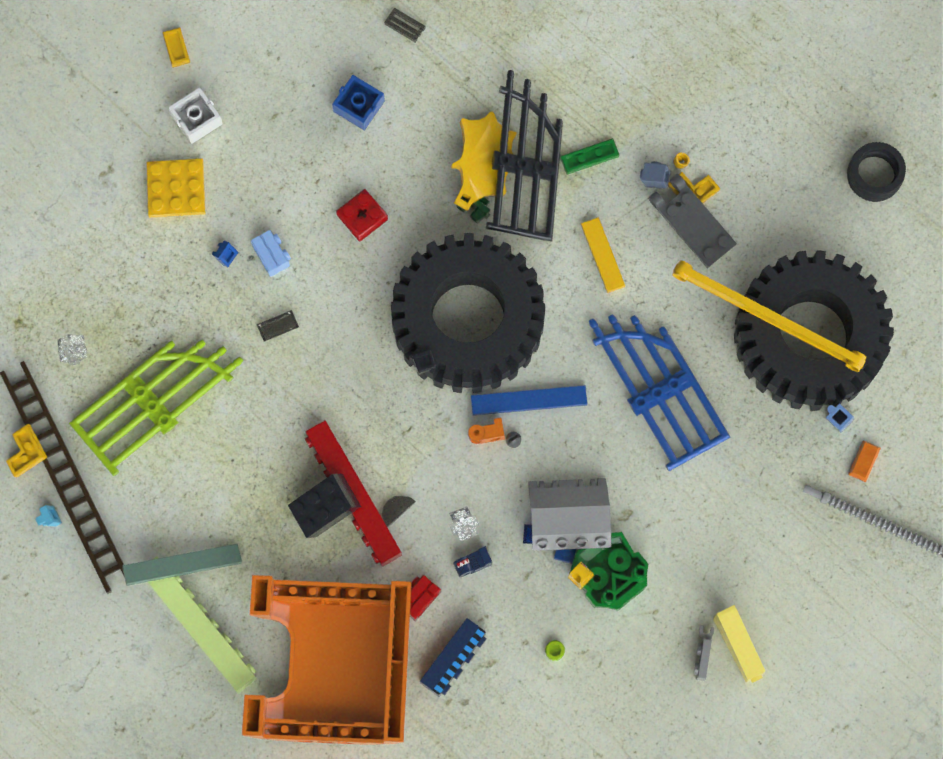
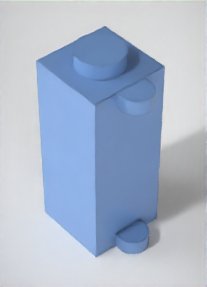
(839, 417)

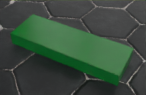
(589, 156)

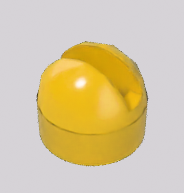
(681, 157)

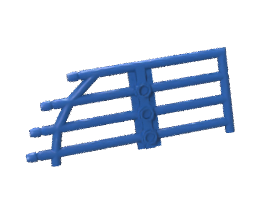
(658, 393)

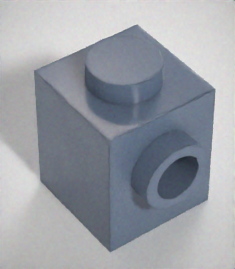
(655, 175)

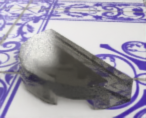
(395, 508)

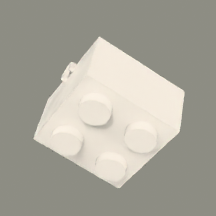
(195, 115)

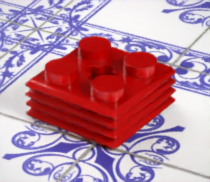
(360, 226)

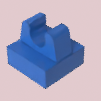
(225, 253)

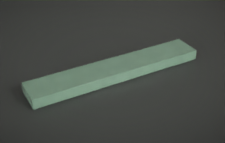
(181, 564)

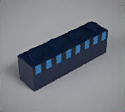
(453, 657)

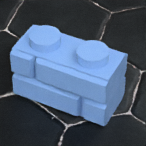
(270, 252)

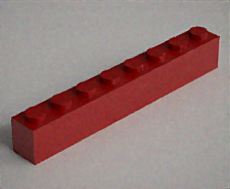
(367, 516)

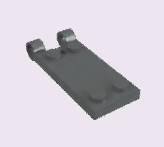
(694, 223)

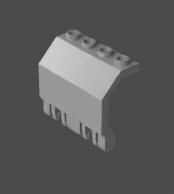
(570, 515)

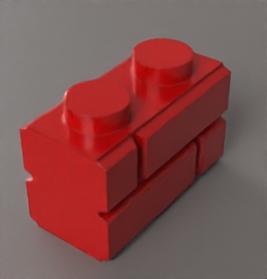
(422, 595)

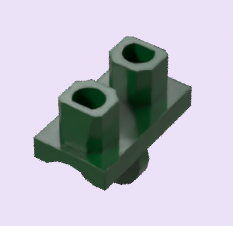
(480, 210)

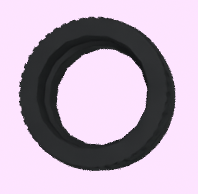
(883, 151)

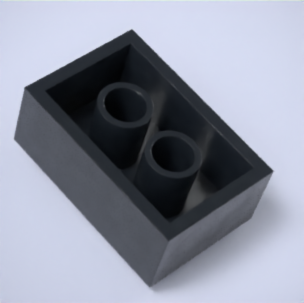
(324, 505)

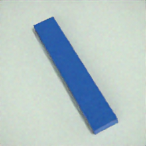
(529, 400)

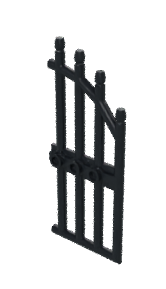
(526, 166)

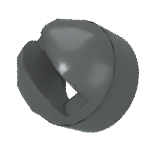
(516, 442)

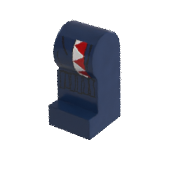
(473, 562)

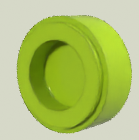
(554, 650)

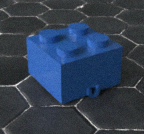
(358, 102)

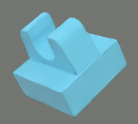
(48, 516)

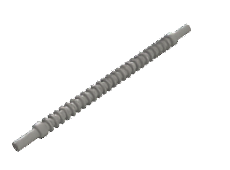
(888, 526)

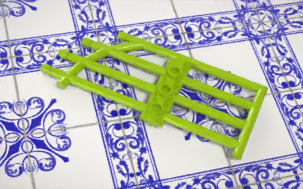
(148, 402)

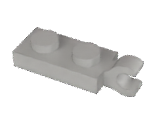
(704, 651)

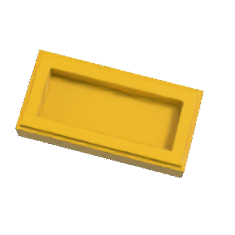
(176, 47)

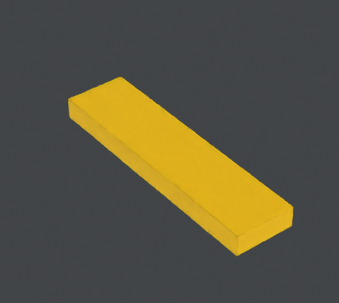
(603, 255)

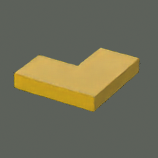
(703, 189)
(30, 451)

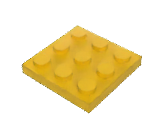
(176, 187)

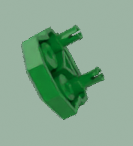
(603, 564)

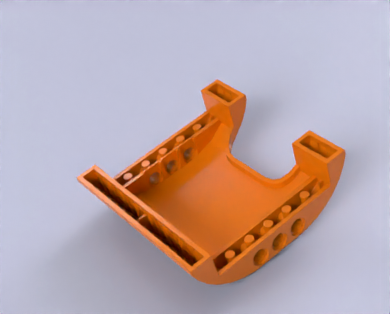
(342, 665)

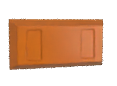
(864, 461)

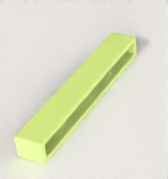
(204, 632)

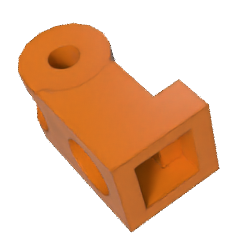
(487, 433)

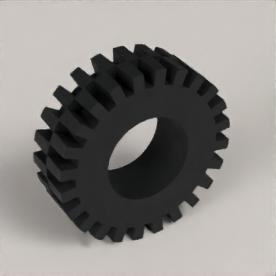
(478, 265)
(835, 287)

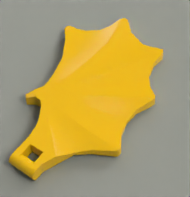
(475, 164)

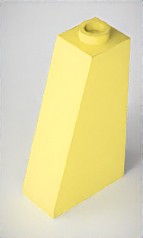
(739, 644)

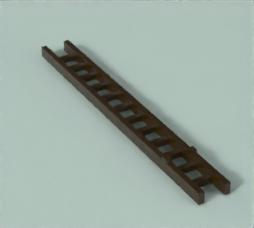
(60, 489)

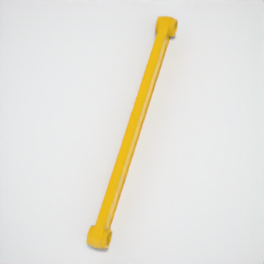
(684, 271)

